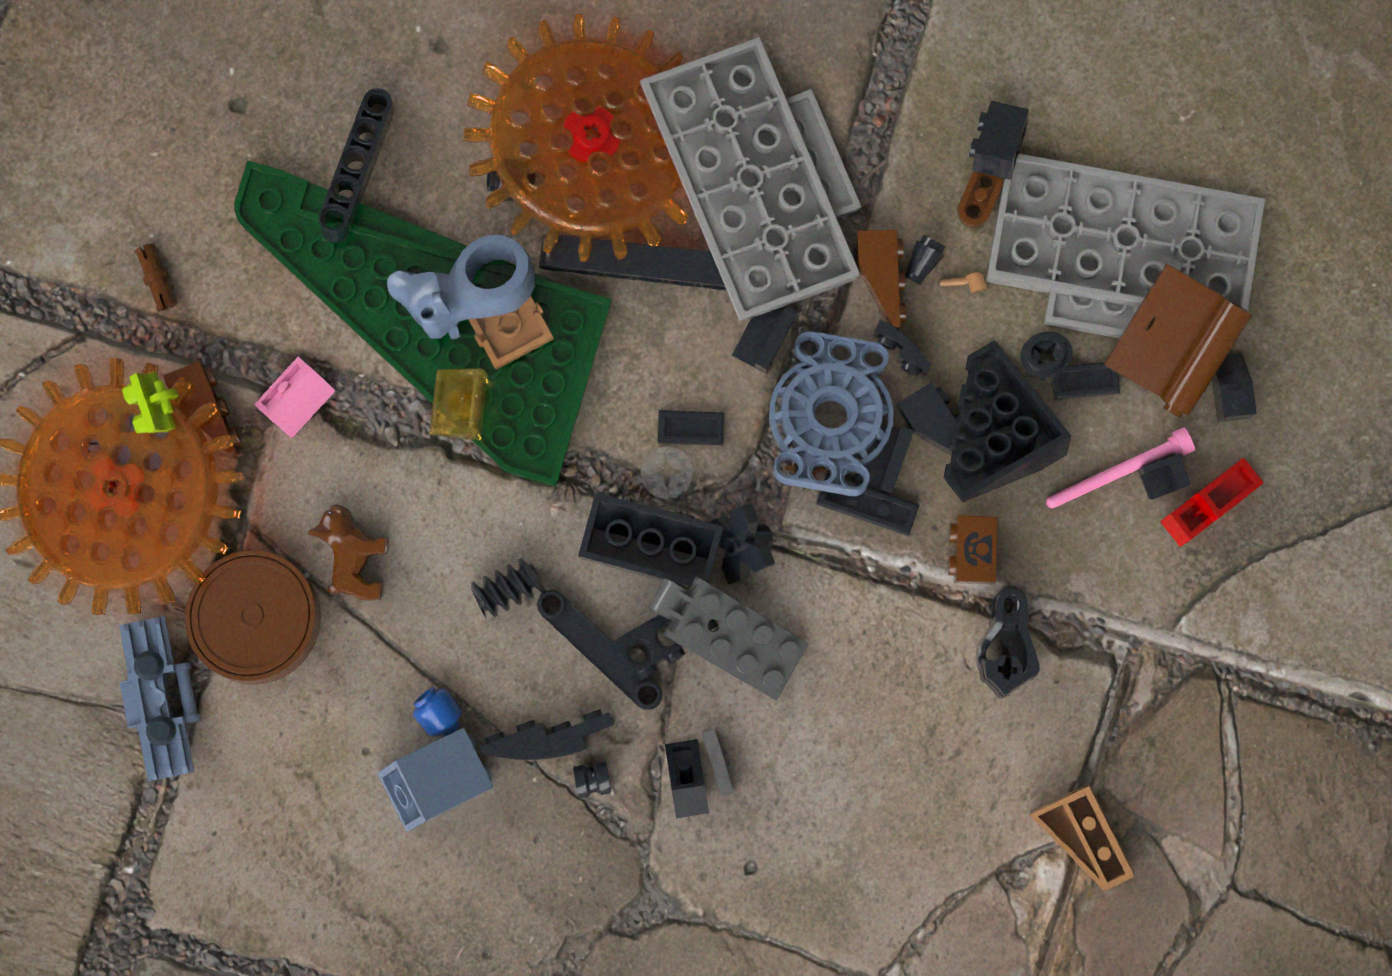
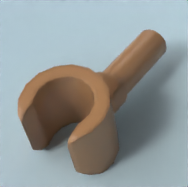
(974, 280)

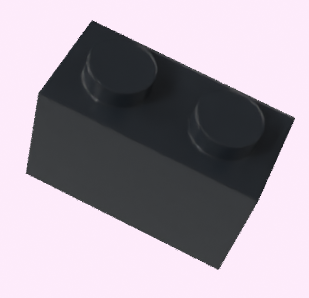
(999, 140)

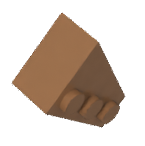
(1086, 835)

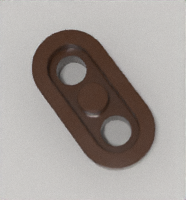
(979, 197)

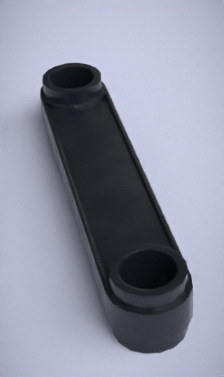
(595, 647)

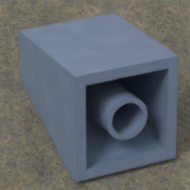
(435, 779)

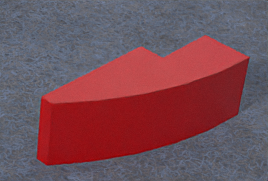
(1211, 502)

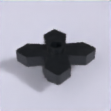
(744, 543)

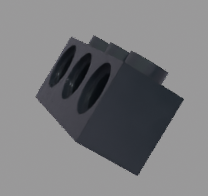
(646, 639)

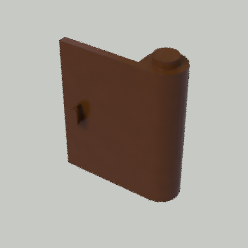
(1183, 343)

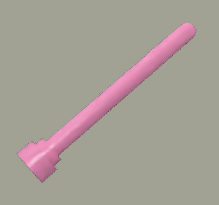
(1178, 443)

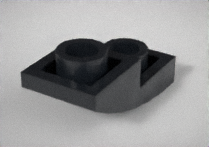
(911, 357)

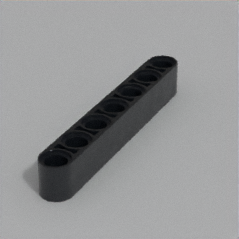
(641, 263)

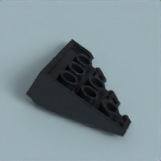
(1001, 428)

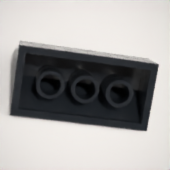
(649, 541)

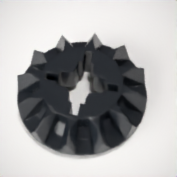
(1046, 343)

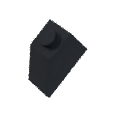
(1233, 390)
(686, 778)

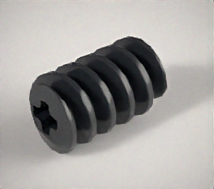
(507, 588)

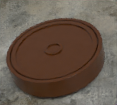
(252, 617)

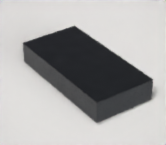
(1086, 381)
(690, 428)

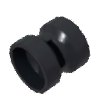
(592, 779)

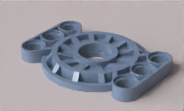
(835, 381)

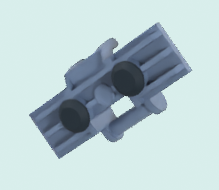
(146, 702)

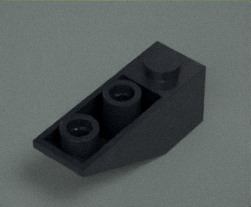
(929, 416)

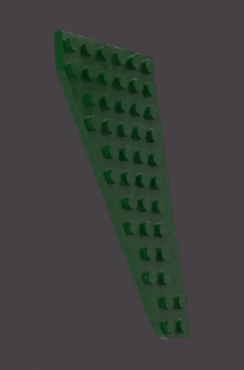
(527, 402)

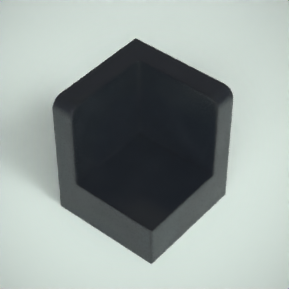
(1164, 477)

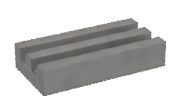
(717, 762)

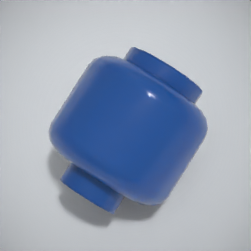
(437, 712)

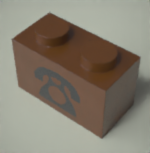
(974, 549)

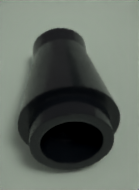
(924, 258)

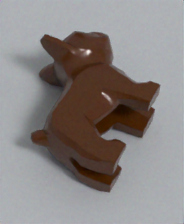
(351, 553)

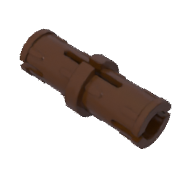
(155, 277)

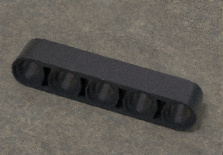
(352, 179)

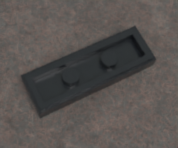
(872, 507)

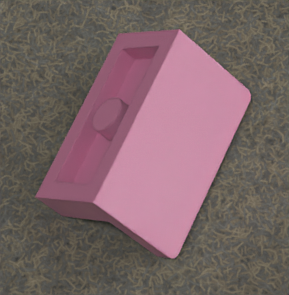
(294, 397)

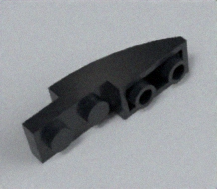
(534, 744)

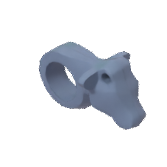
(443, 299)

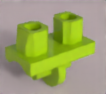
(153, 403)

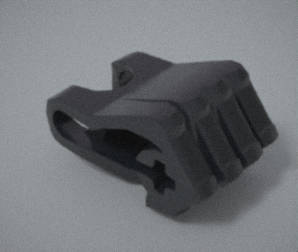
(1013, 632)

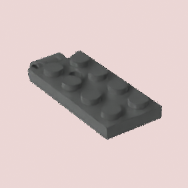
(742, 642)

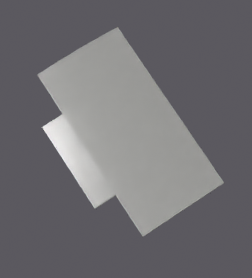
(757, 177)
(1106, 236)

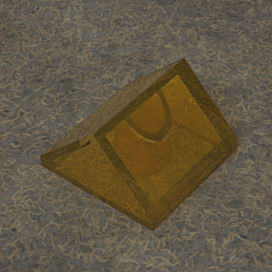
(459, 403)

